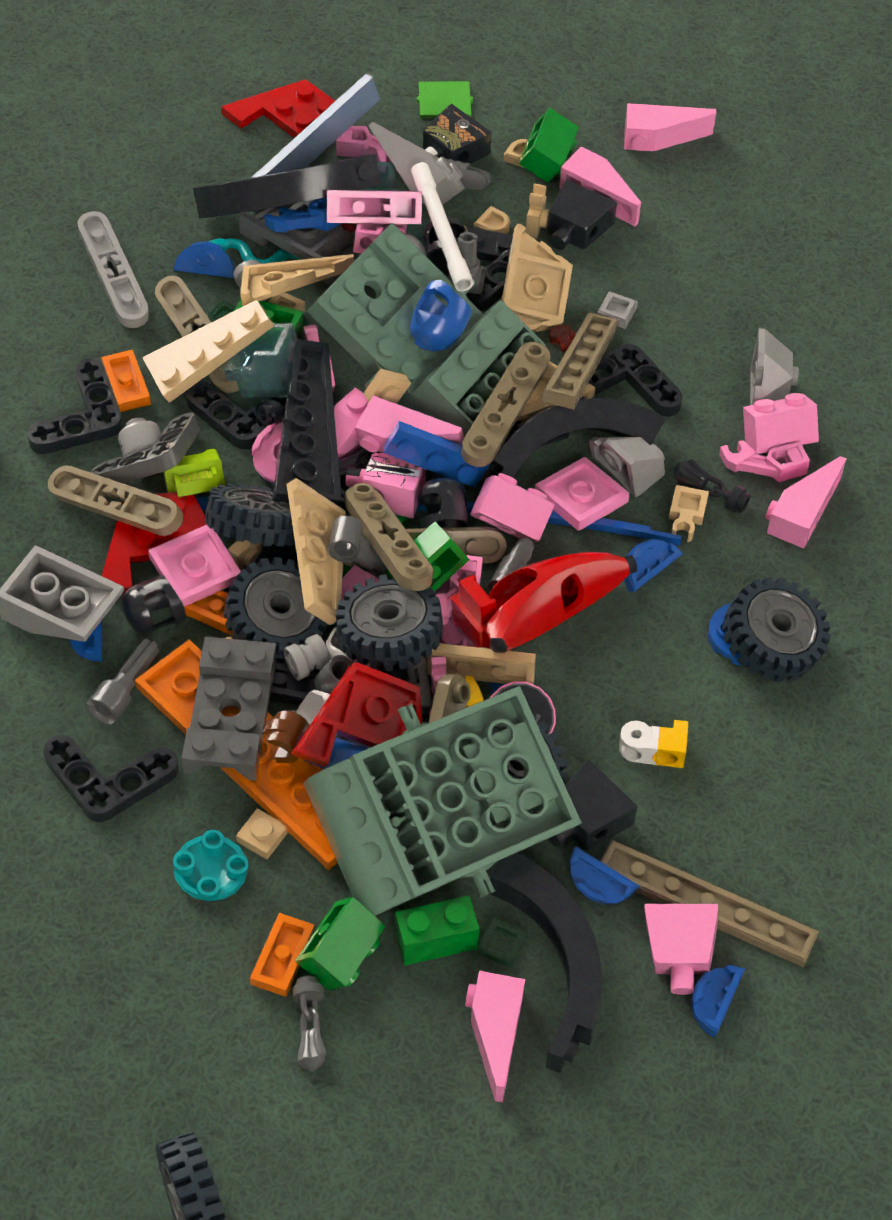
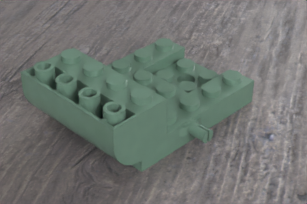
(377, 331)
(441, 802)

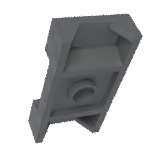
(299, 241)
(237, 676)

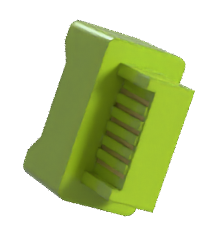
(195, 474)

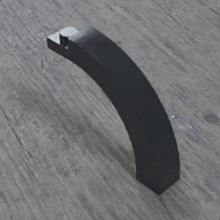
(286, 187)
(593, 414)
(561, 918)

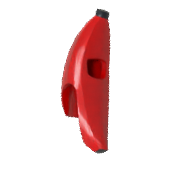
(550, 593)

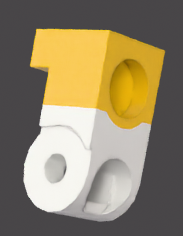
(654, 744)

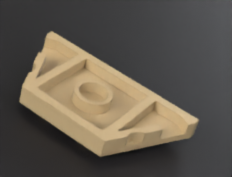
(536, 282)

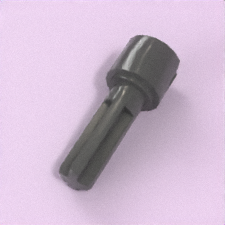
(114, 695)

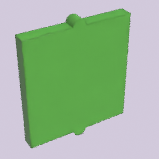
(437, 96)

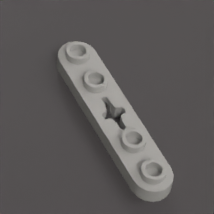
(122, 290)

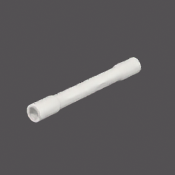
(456, 263)

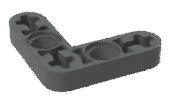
(164, 454)

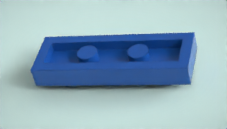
(432, 454)

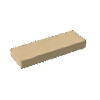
(486, 664)

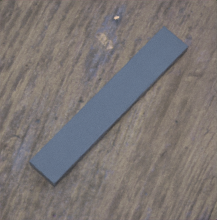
(325, 128)

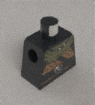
(457, 137)

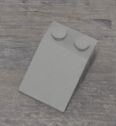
(406, 154)
(56, 597)

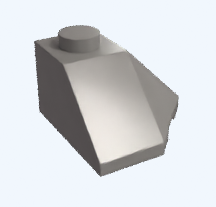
(771, 369)
(629, 461)

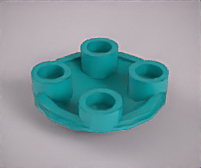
(210, 867)

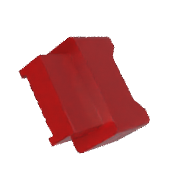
(472, 611)

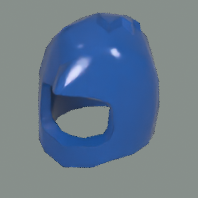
(437, 325)

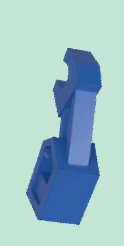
(292, 219)

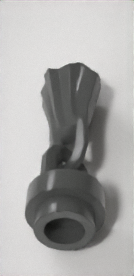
(311, 1050)

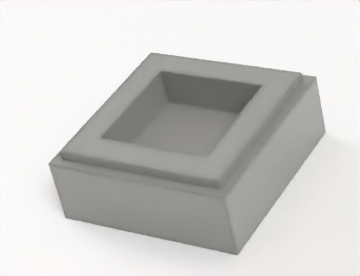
(619, 308)

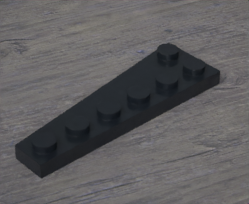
(308, 426)

